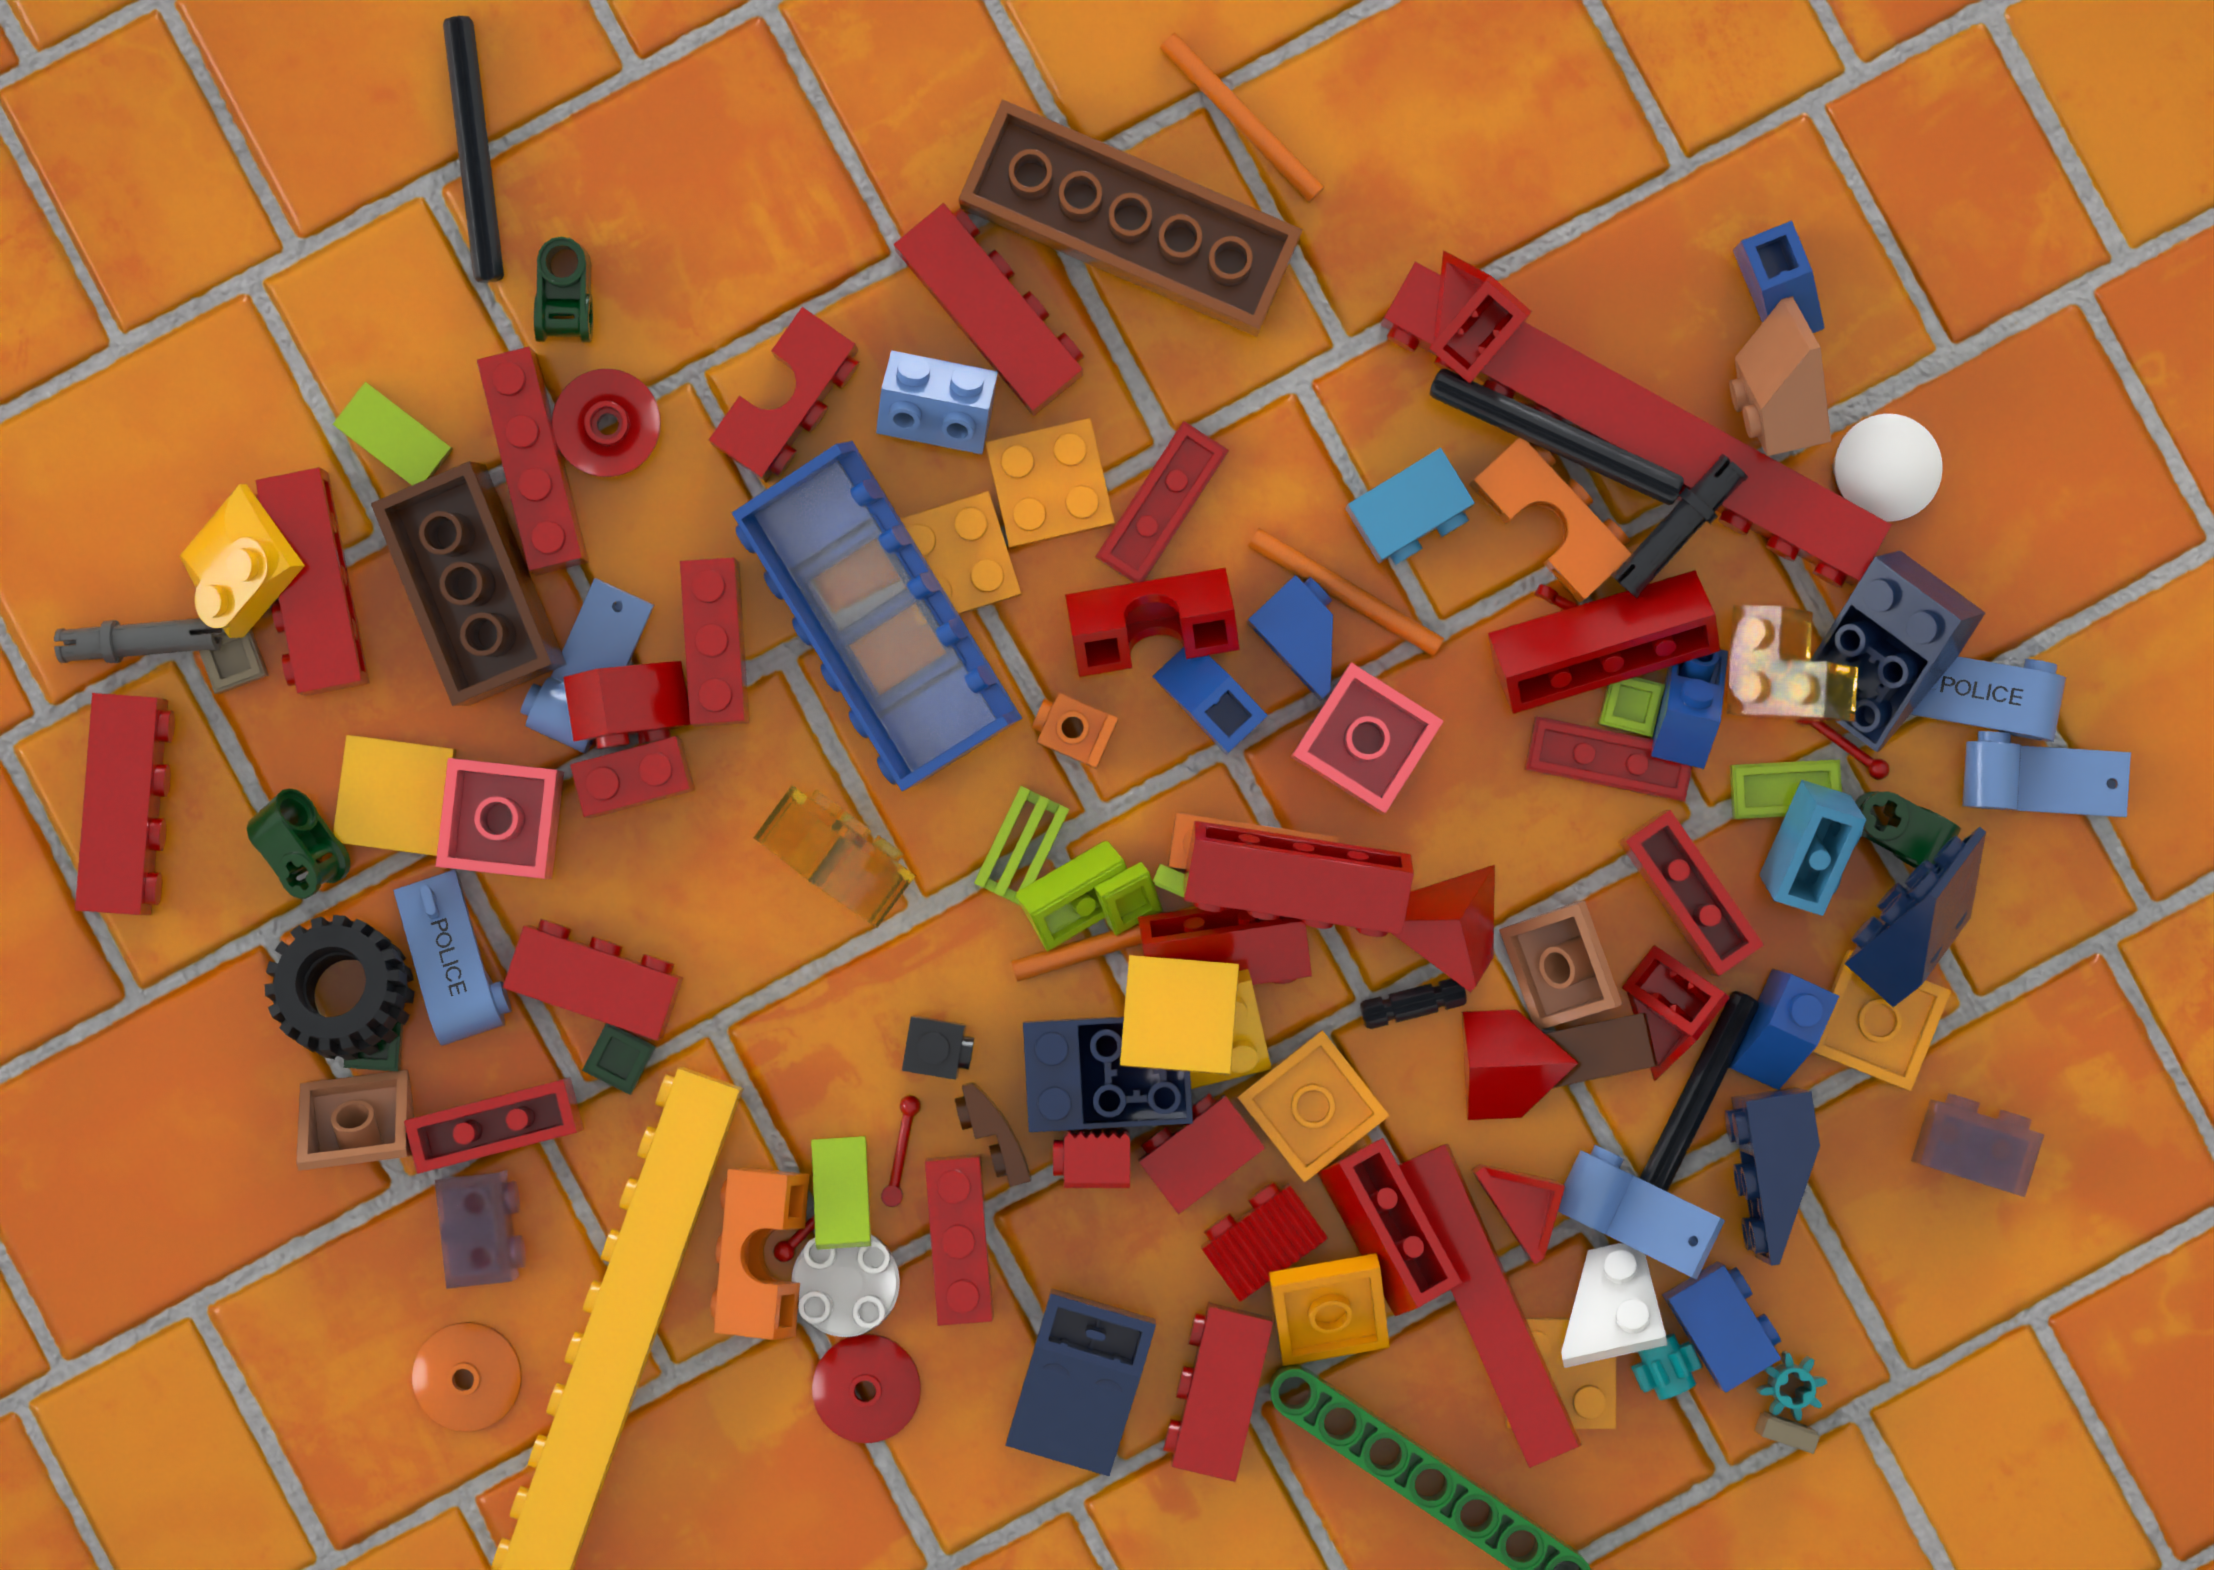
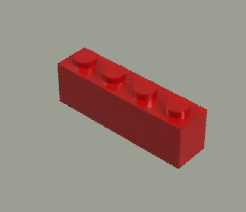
(989, 309)
(532, 461)
(318, 603)
(1604, 642)
(123, 804)
(1298, 879)

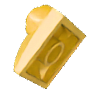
(239, 564)

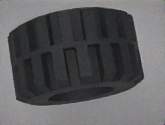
(306, 961)

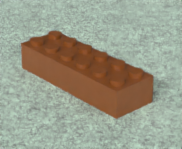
(1129, 218)

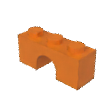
(1588, 546)
(747, 1294)

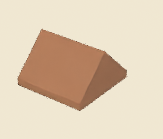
(1560, 965)
(354, 1120)

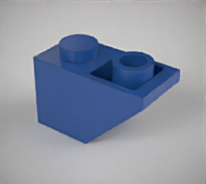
(1778, 269)
(1210, 698)
(1690, 710)

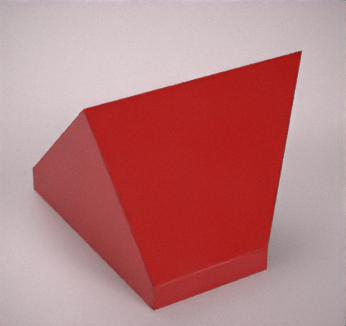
(1473, 317)
(1454, 925)
(1676, 1005)
(1508, 1064)
(1525, 1204)

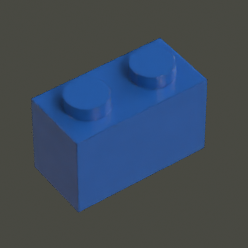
(1723, 1326)

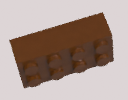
(468, 583)

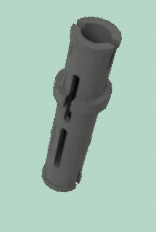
(118, 641)

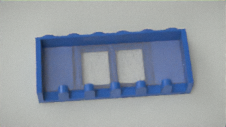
(875, 616)

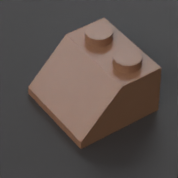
(1782, 383)

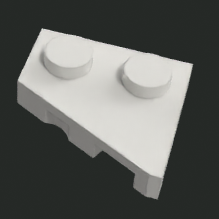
(1613, 1308)

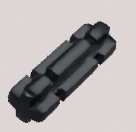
(1412, 1003)

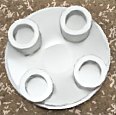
(1888, 466)
(846, 1288)

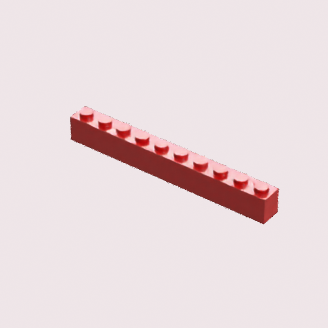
(1579, 391)

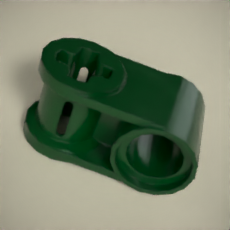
(563, 295)
(1911, 831)
(295, 840)

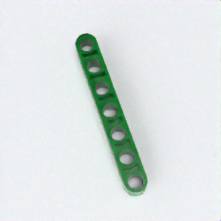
(1410, 1462)

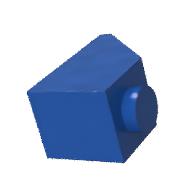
(1299, 632)
(1783, 1029)

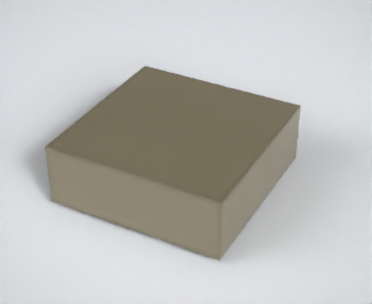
(235, 663)
(1787, 1432)

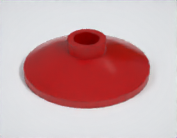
(586, 403)
(872, 1360)

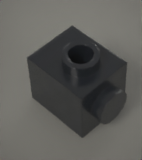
(937, 1047)

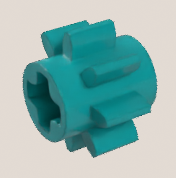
(1667, 1368)
(1804, 1394)

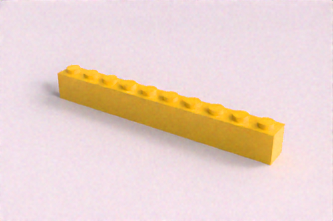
(622, 1323)

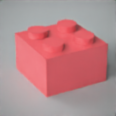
(1367, 738)
(499, 818)

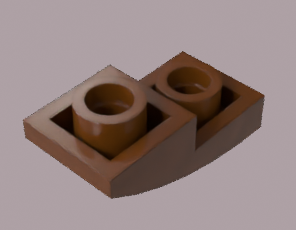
(1607, 1048)
(986, 1119)

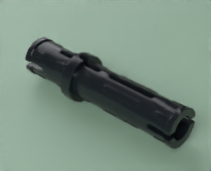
(1680, 525)

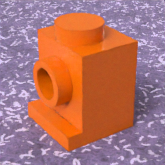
(1096, 732)

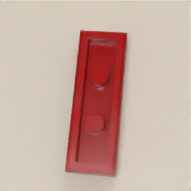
(1162, 503)
(1604, 759)

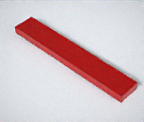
(1492, 1309)

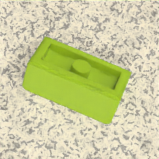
(1066, 897)

